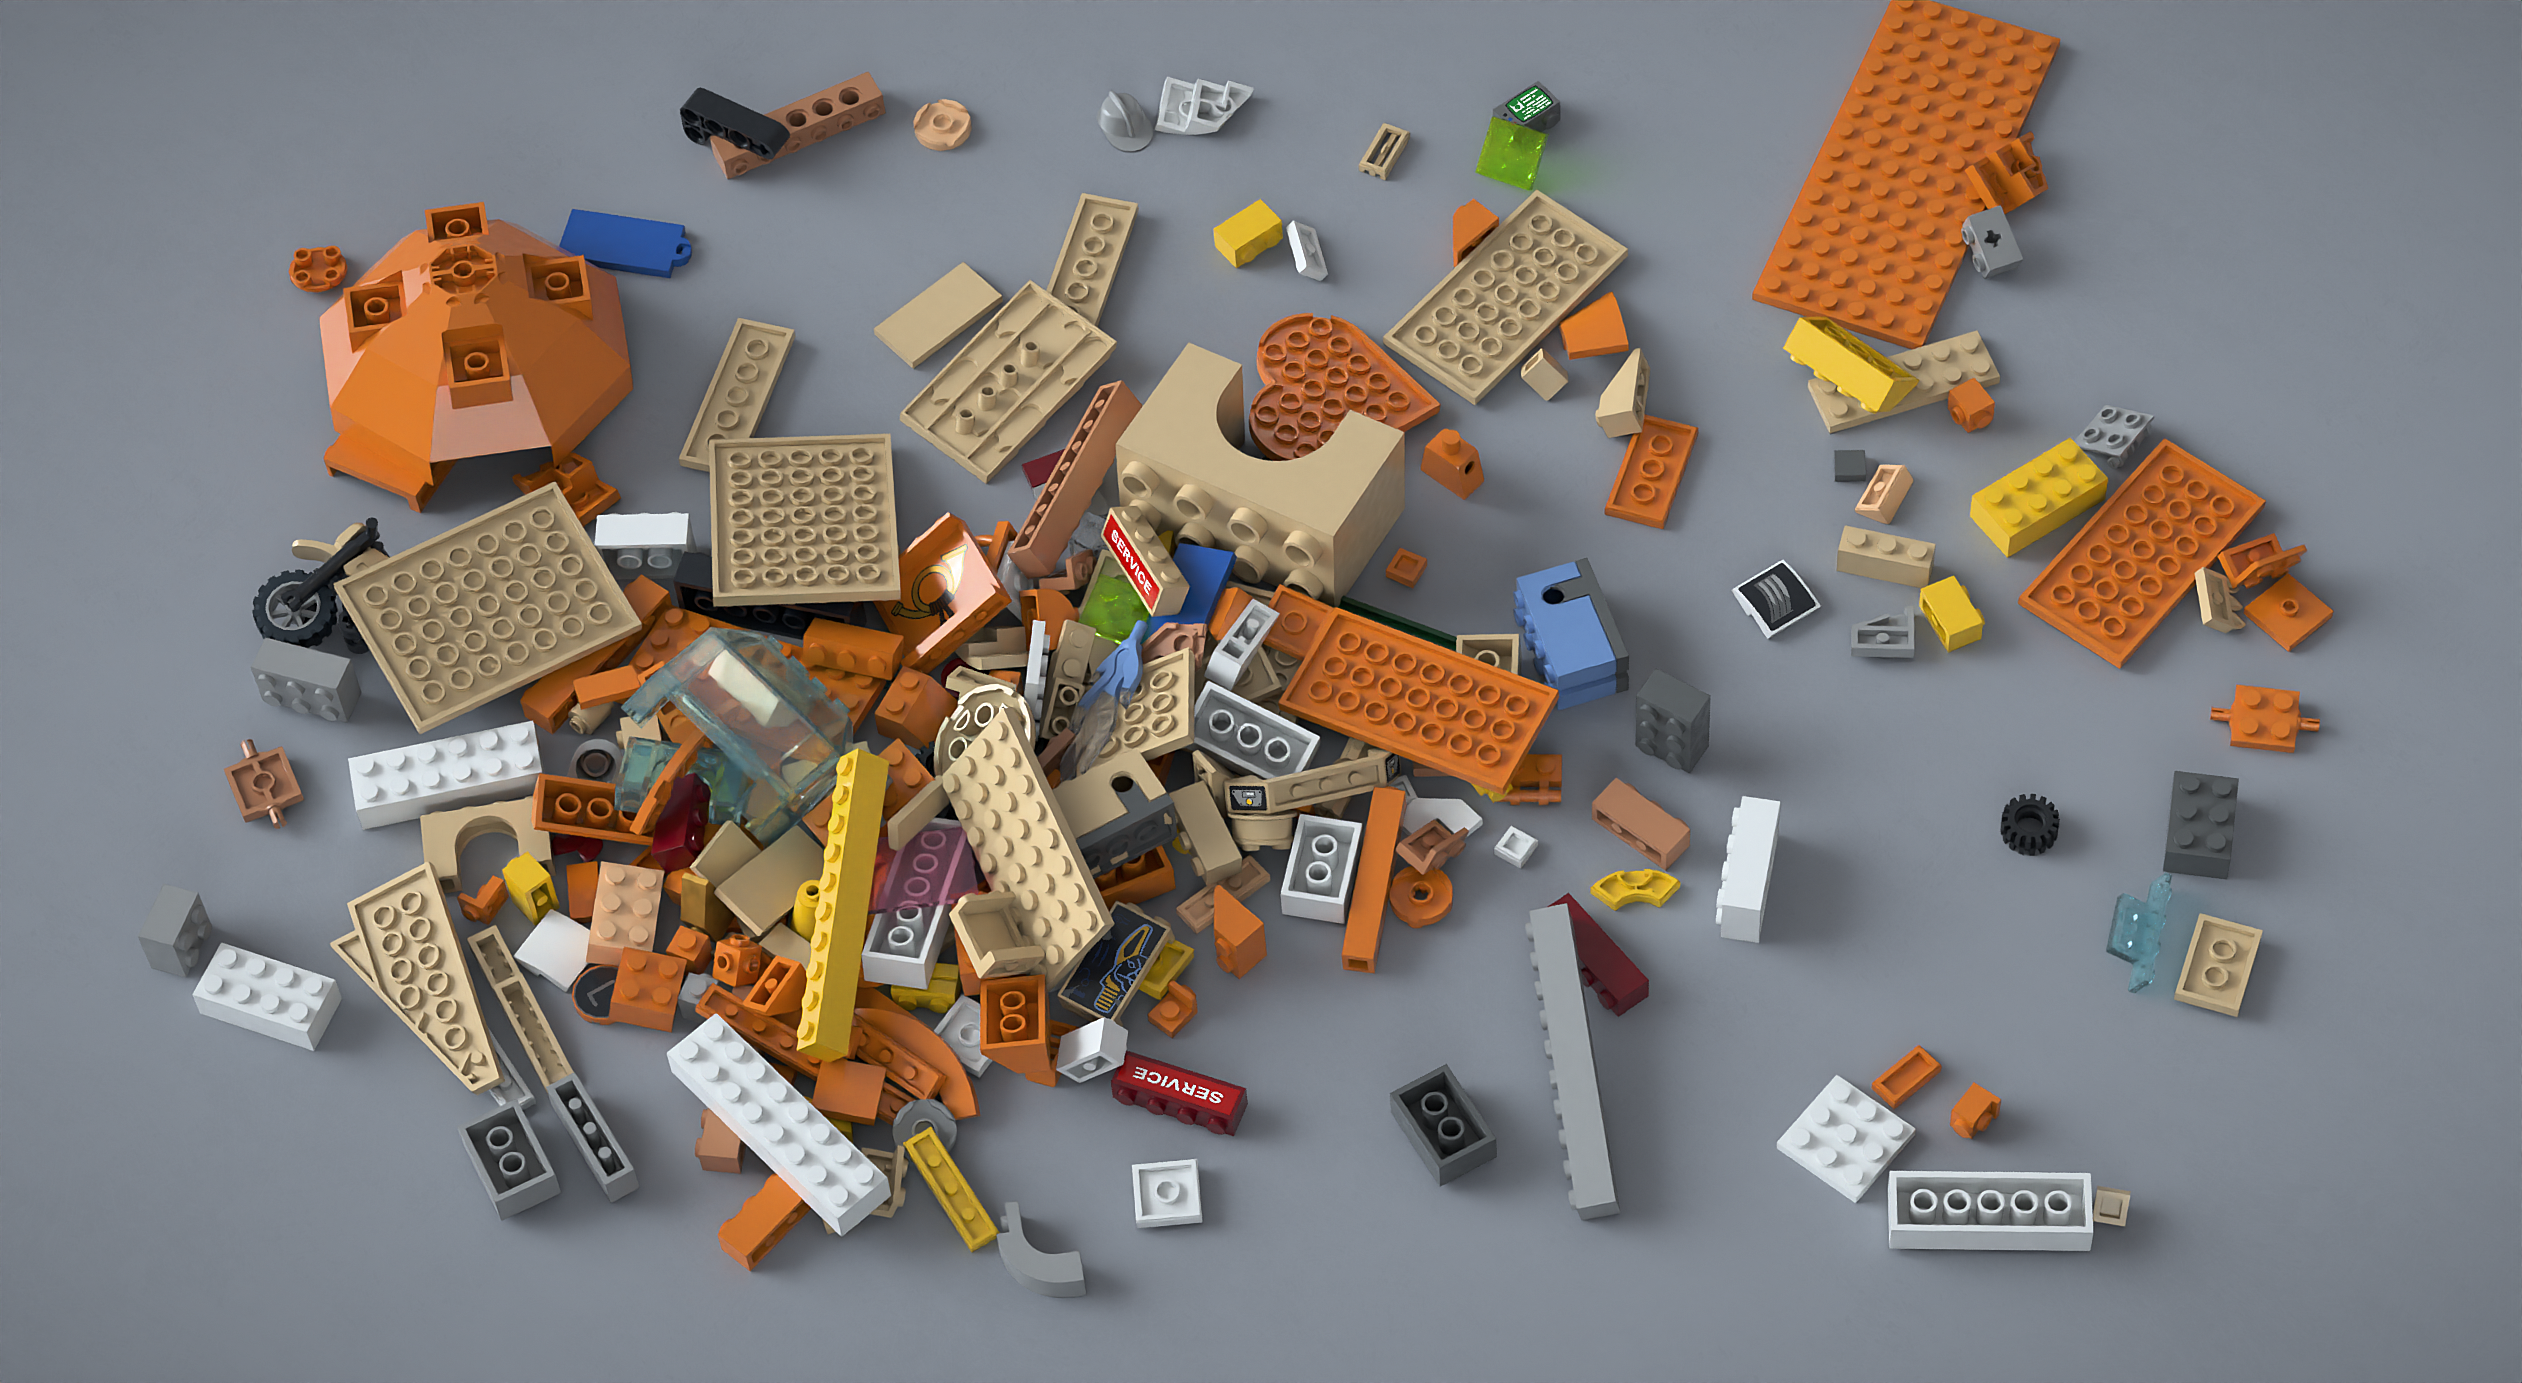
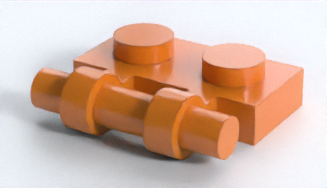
(1540, 772)

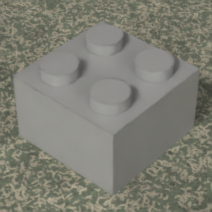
(175, 930)

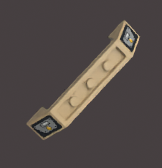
(1312, 786)

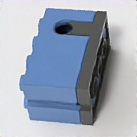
(1571, 633)

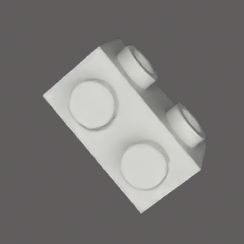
(1092, 1050)

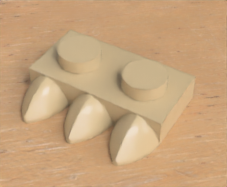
(2216, 602)

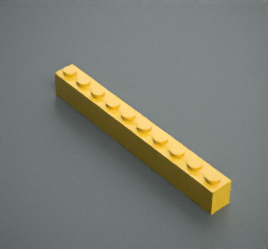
(843, 906)

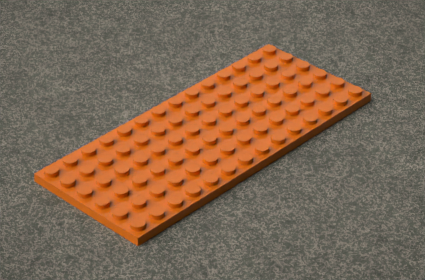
(1890, 189)

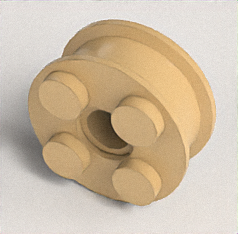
(1258, 829)

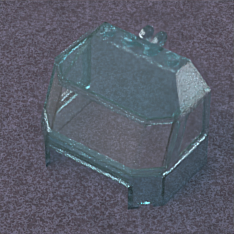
(761, 717)

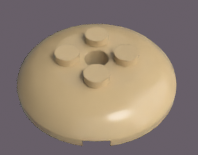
(972, 717)

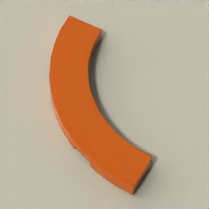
(661, 791)
(958, 1089)

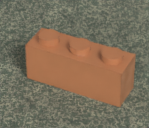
(1641, 823)

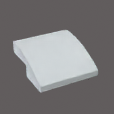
(555, 949)

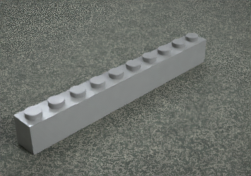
(1574, 1062)

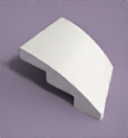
(1198, 106)

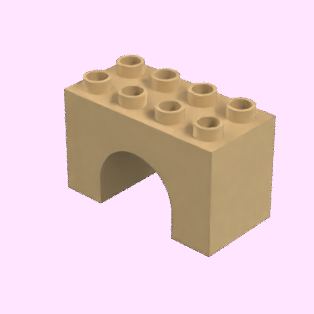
(1286, 521)

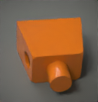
(1453, 463)

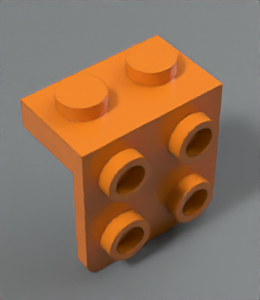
(2257, 560)

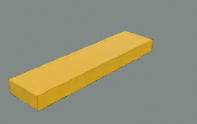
(951, 1189)

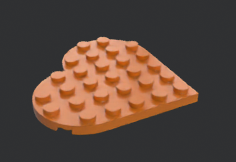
(1316, 375)

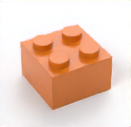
(647, 989)

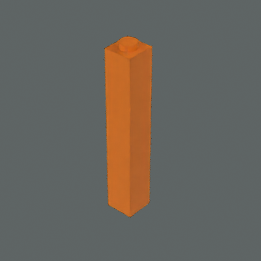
(1374, 880)

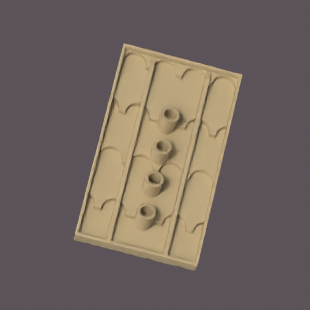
(1008, 381)

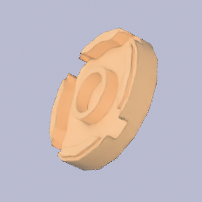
(942, 125)

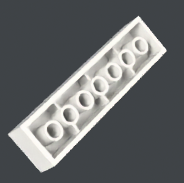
(779, 1124)

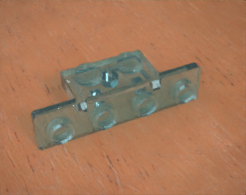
(2137, 931)

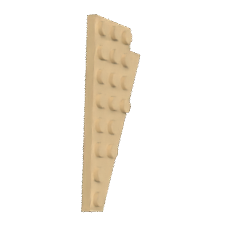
(416, 965)

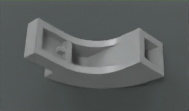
(1038, 1271)

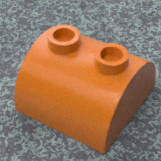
(1046, 606)

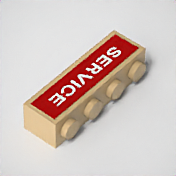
(1145, 561)

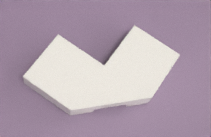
(1450, 813)

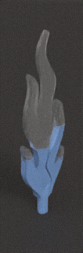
(1099, 706)

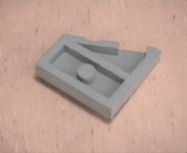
(1885, 636)

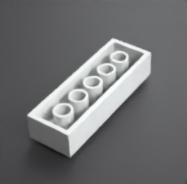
(446, 774)
(907, 942)
(1990, 1210)

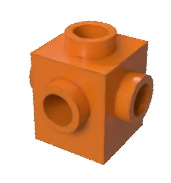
(737, 960)

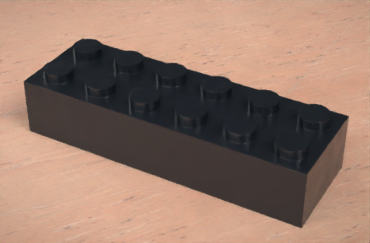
(695, 593)

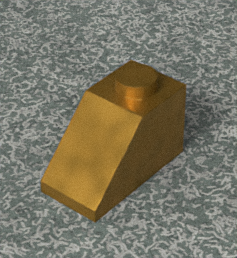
(703, 909)

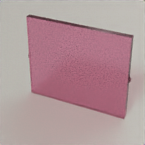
(924, 873)

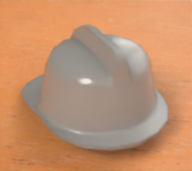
(1124, 122)
(596, 761)

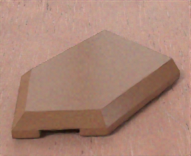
(1173, 638)

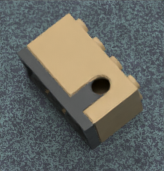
(1117, 811)

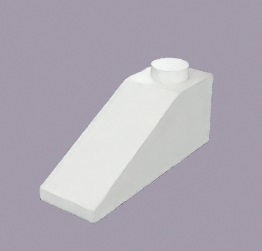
(1240, 644)

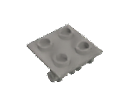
(2115, 433)

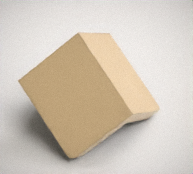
(1544, 374)

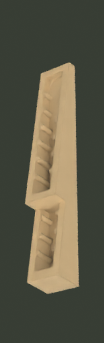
(519, 1006)

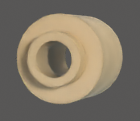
(589, 719)

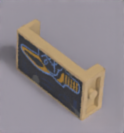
(1115, 965)

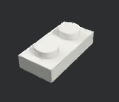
(1306, 251)

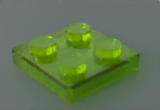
(1512, 153)
(1113, 609)

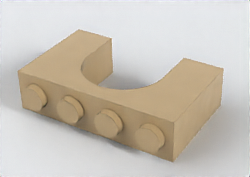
(450, 831)

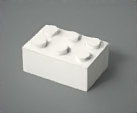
(644, 543)
(1322, 868)

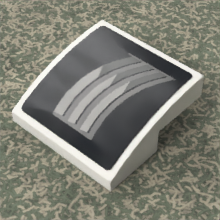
(1776, 598)

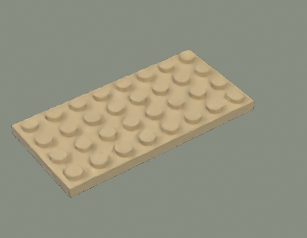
(1505, 297)
(1027, 845)

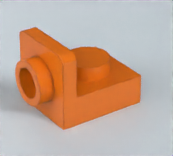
(488, 901)
(1174, 1009)

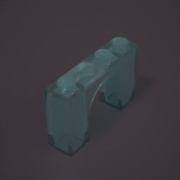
(646, 760)

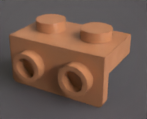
(1077, 573)
(1431, 846)

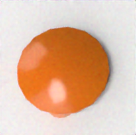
(317, 268)

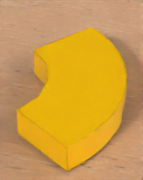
(1635, 886)

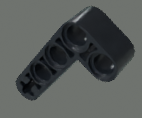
(711, 114)

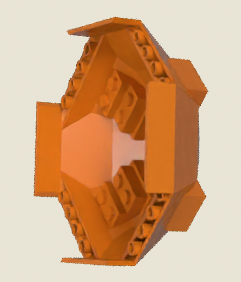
(474, 345)

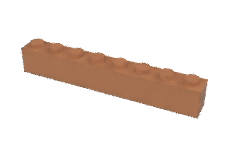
(1074, 481)

